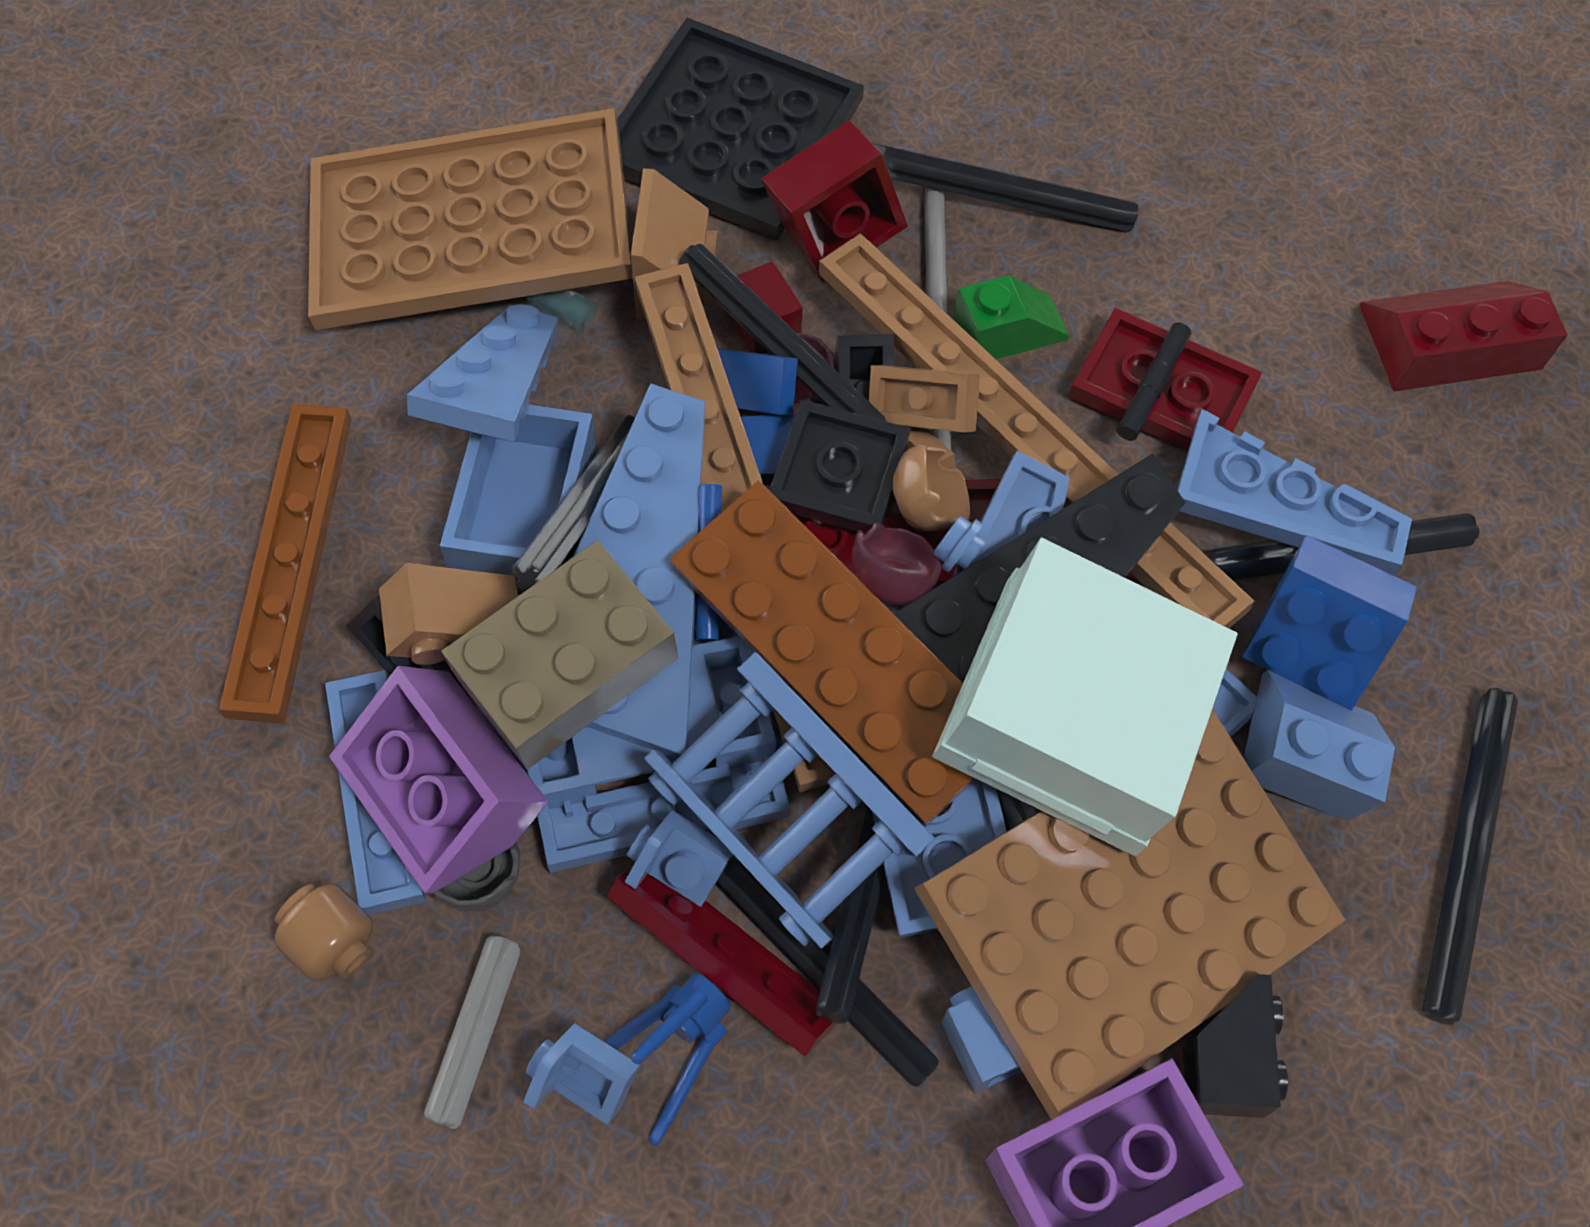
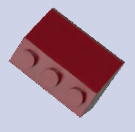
(1463, 333)

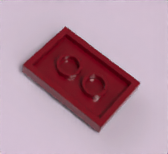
(1197, 381)

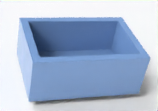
(514, 488)

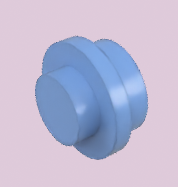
(960, 544)

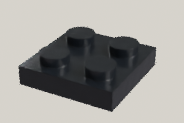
(839, 466)

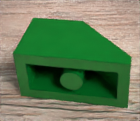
(1008, 316)

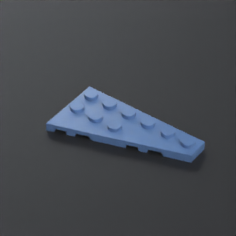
(642, 522)

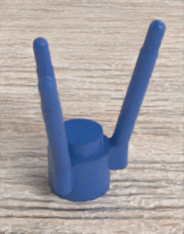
(689, 1013)

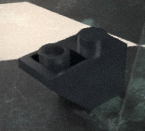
(1234, 1057)

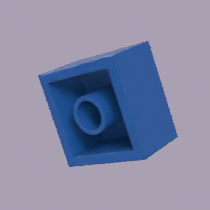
(1330, 622)

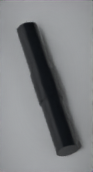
(1154, 381)

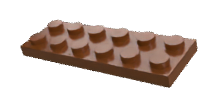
(830, 644)

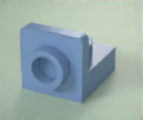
(679, 857)

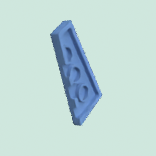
(491, 376)
(1260, 493)

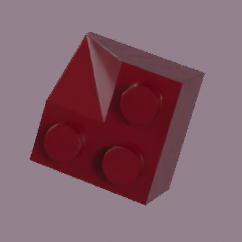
(835, 195)

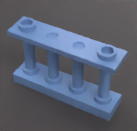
(849, 786)

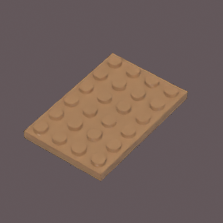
(467, 219)
(1119, 955)

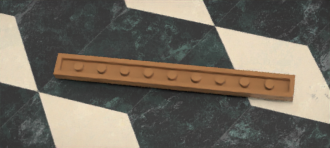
(695, 369)
(1018, 418)

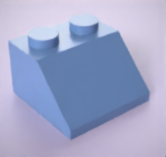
(1317, 750)

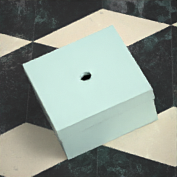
(1088, 697)

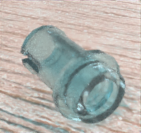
(566, 305)

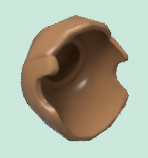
(929, 493)

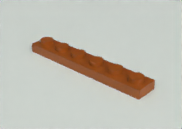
(286, 565)

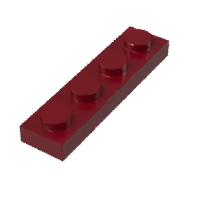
(728, 959)

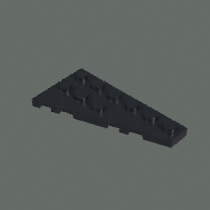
(1105, 526)

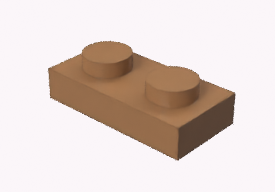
(925, 397)

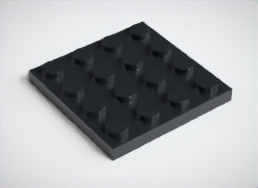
(727, 115)

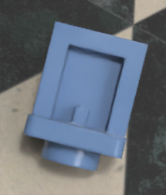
(581, 1071)

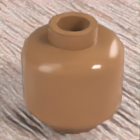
(323, 932)

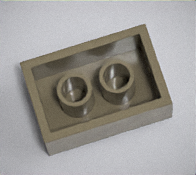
(562, 653)

